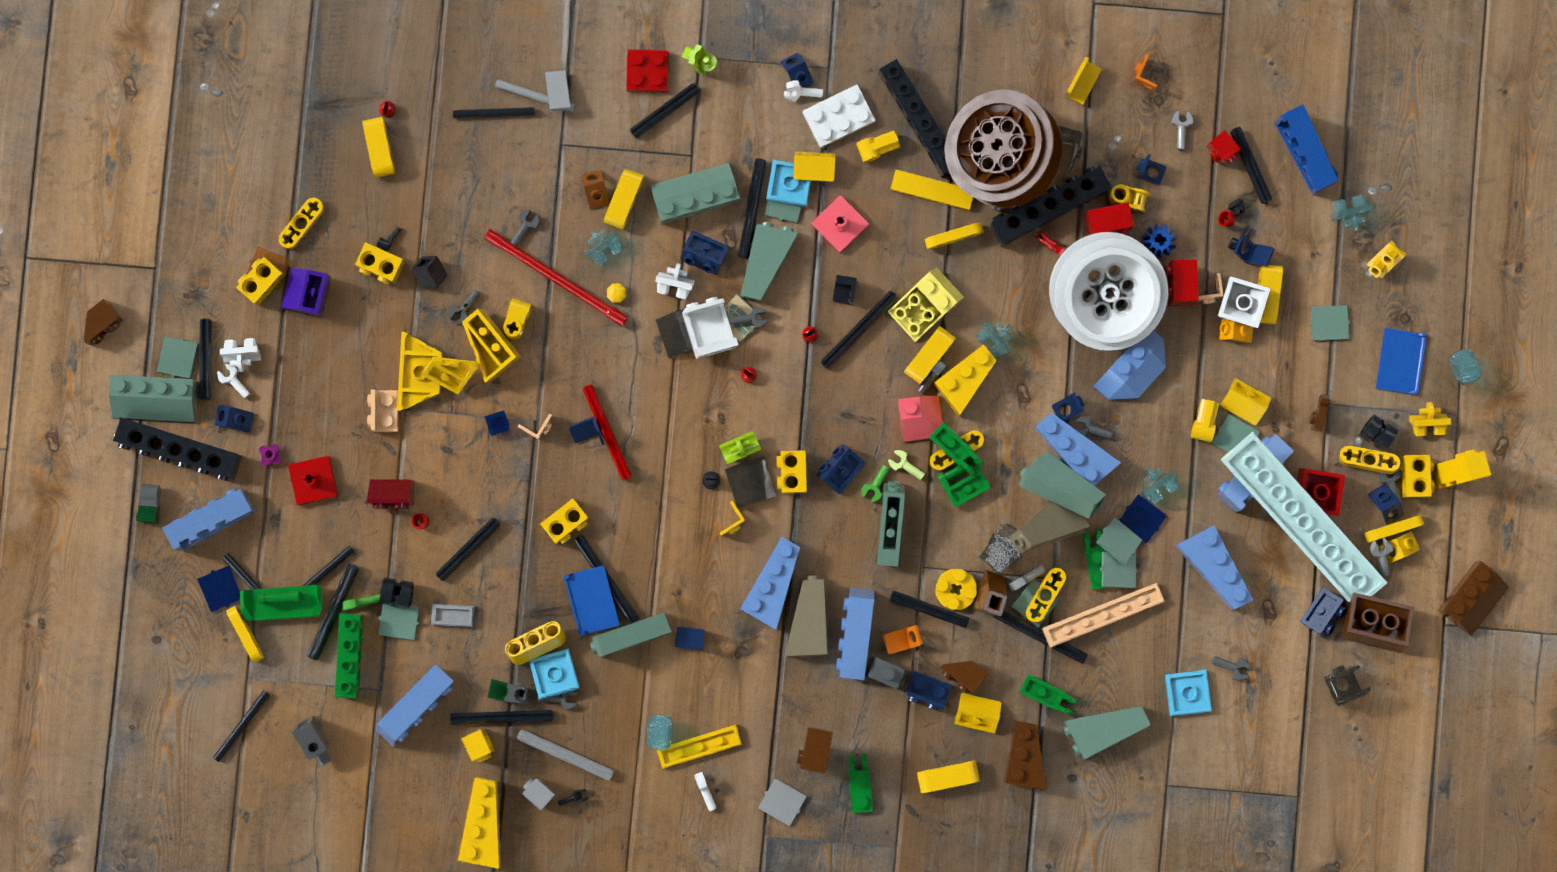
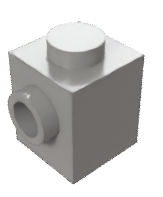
(538, 792)

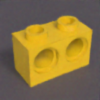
(382, 259)
(264, 285)
(797, 472)
(1410, 476)
(561, 516)
(478, 745)

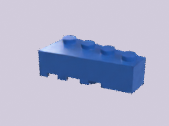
(1306, 149)

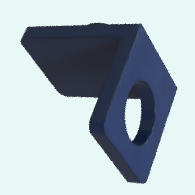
(798, 70)
(1143, 167)
(1254, 253)
(1075, 403)
(234, 418)
(585, 430)
(1386, 502)
(690, 638)

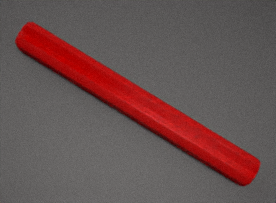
(606, 432)

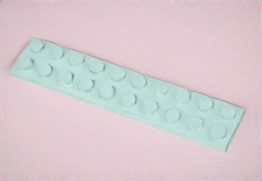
(1302, 518)

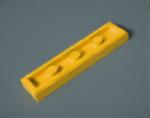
(931, 190)
(700, 746)

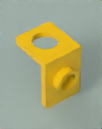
(735, 527)
(1403, 545)

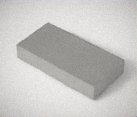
(557, 91)
(452, 615)

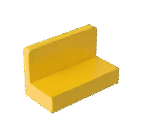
(1083, 82)
(814, 166)
(1246, 402)
(978, 713)

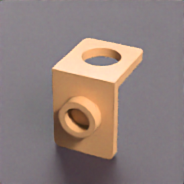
(1208, 299)
(543, 430)

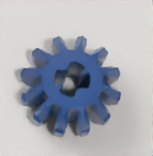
(1163, 235)

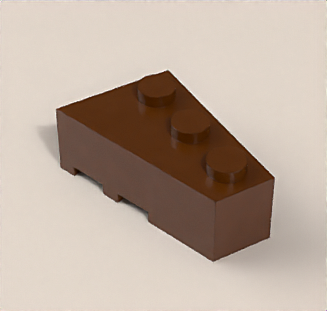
(815, 750)
(1024, 758)

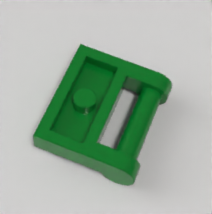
(966, 488)

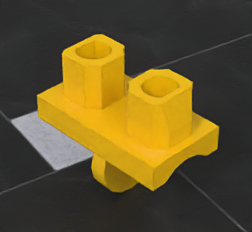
(1385, 260)
(1432, 418)

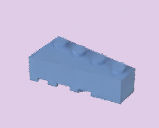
(1076, 450)
(1234, 492)
(208, 520)
(1213, 562)
(771, 587)
(856, 633)
(414, 705)

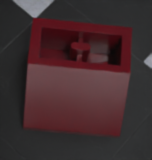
(391, 492)

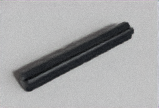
(664, 110)
(1251, 165)
(205, 357)
(452, 564)
(929, 609)

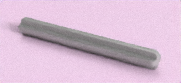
(566, 755)

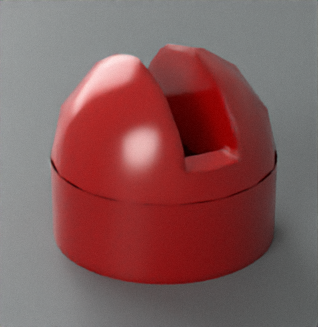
(391, 109)
(1222, 219)
(812, 338)
(747, 379)
(420, 516)

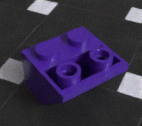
(306, 291)

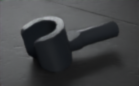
(385, 244)
(1232, 245)
(575, 797)

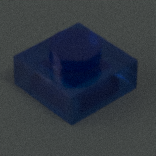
(497, 423)

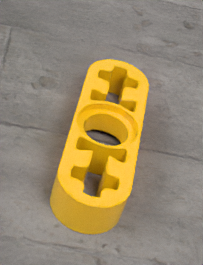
(954, 235)
(297, 239)
(1355, 451)
(940, 453)
(1394, 528)
(1048, 578)
(245, 634)

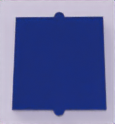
(1142, 518)
(219, 588)

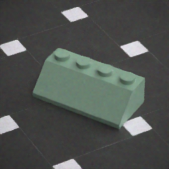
(695, 193)
(153, 398)

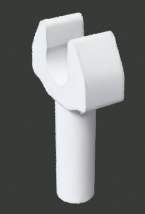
(797, 91)
(232, 379)
(702, 784)

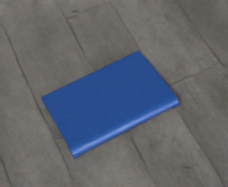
(1401, 361)
(591, 600)

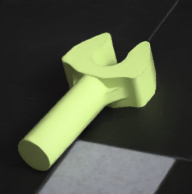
(905, 465)

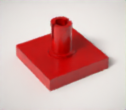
(313, 480)

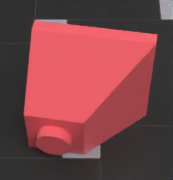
(919, 417)

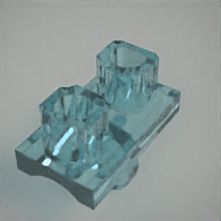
(1359, 207)
(610, 241)
(989, 332)
(1167, 481)

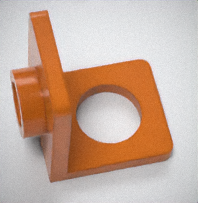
(1141, 81)
(902, 639)

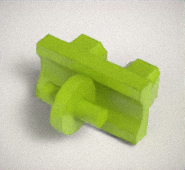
(700, 59)
(740, 447)

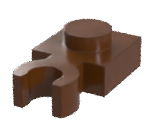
(1318, 417)

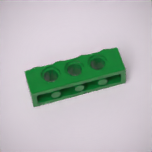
(349, 655)

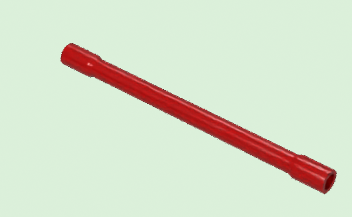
(501, 243)

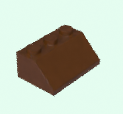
(1473, 597)
(1378, 622)

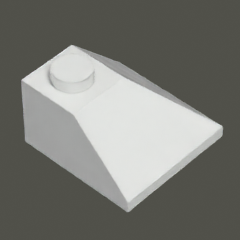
(1243, 302)

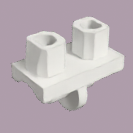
(665, 280)
(240, 355)

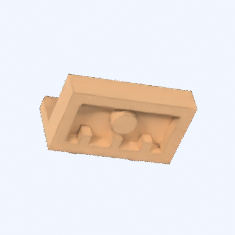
(384, 411)

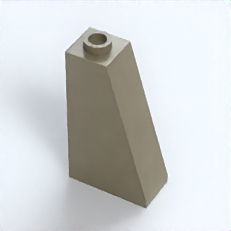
(1047, 527)
(809, 622)

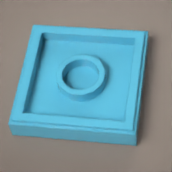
(784, 188)
(554, 674)
(1188, 692)

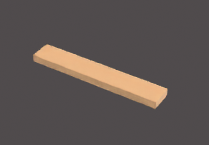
(1103, 615)

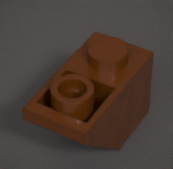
(100, 321)
(991, 594)
(966, 673)

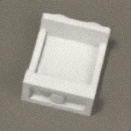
(709, 328)

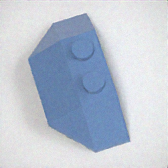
(1134, 369)

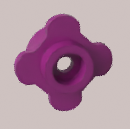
(274, 450)

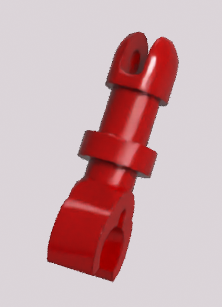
(1050, 243)

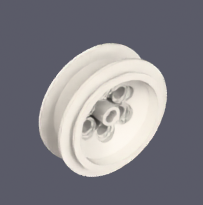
(1114, 326)

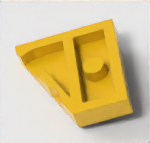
(449, 372)

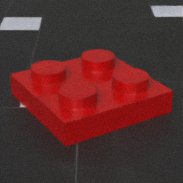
(647, 70)

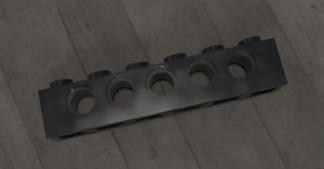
(915, 114)
(1099, 187)
(125, 437)

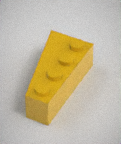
(481, 831)

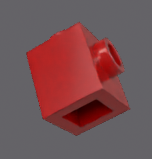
(1223, 148)

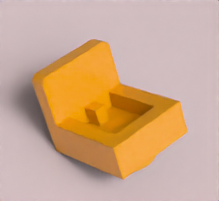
(1235, 331)

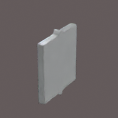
(782, 802)

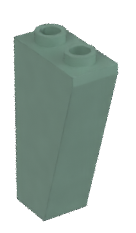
(766, 258)
(1061, 485)
(891, 523)
(630, 635)
(1104, 729)

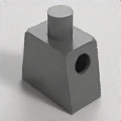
(886, 673)
(310, 732)

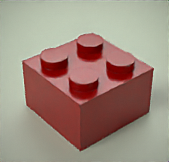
(1109, 219)
(1182, 282)
(1324, 488)

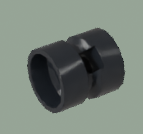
(1380, 434)
(389, 591)

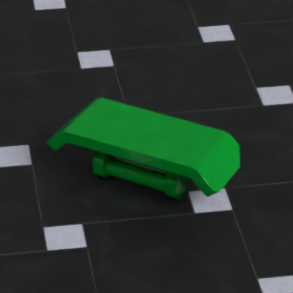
(281, 602)

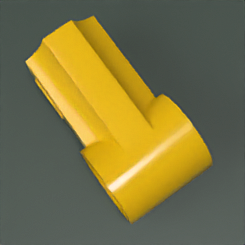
(872, 148)
(1203, 426)

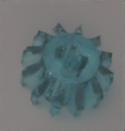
(1465, 366)
(659, 732)

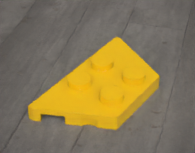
(412, 386)

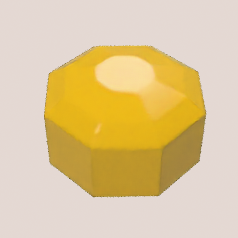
(616, 293)

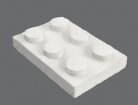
(838, 116)

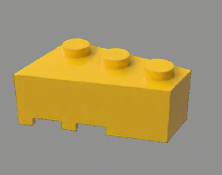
(490, 345)
(965, 378)
(1464, 468)

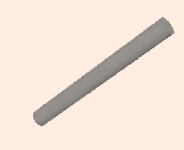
(526, 92)

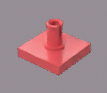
(840, 224)

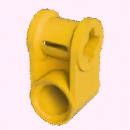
(1132, 196)
(518, 315)

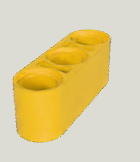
(378, 147)
(623, 199)
(1271, 278)
(929, 355)
(525, 643)
(948, 776)

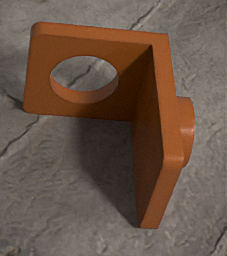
(595, 190)

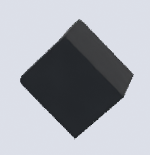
(429, 272)
(844, 289)

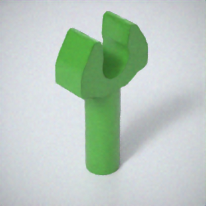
(876, 484)
(355, 603)

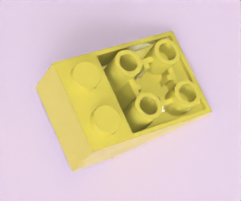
(925, 304)

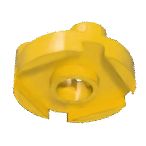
(956, 577)

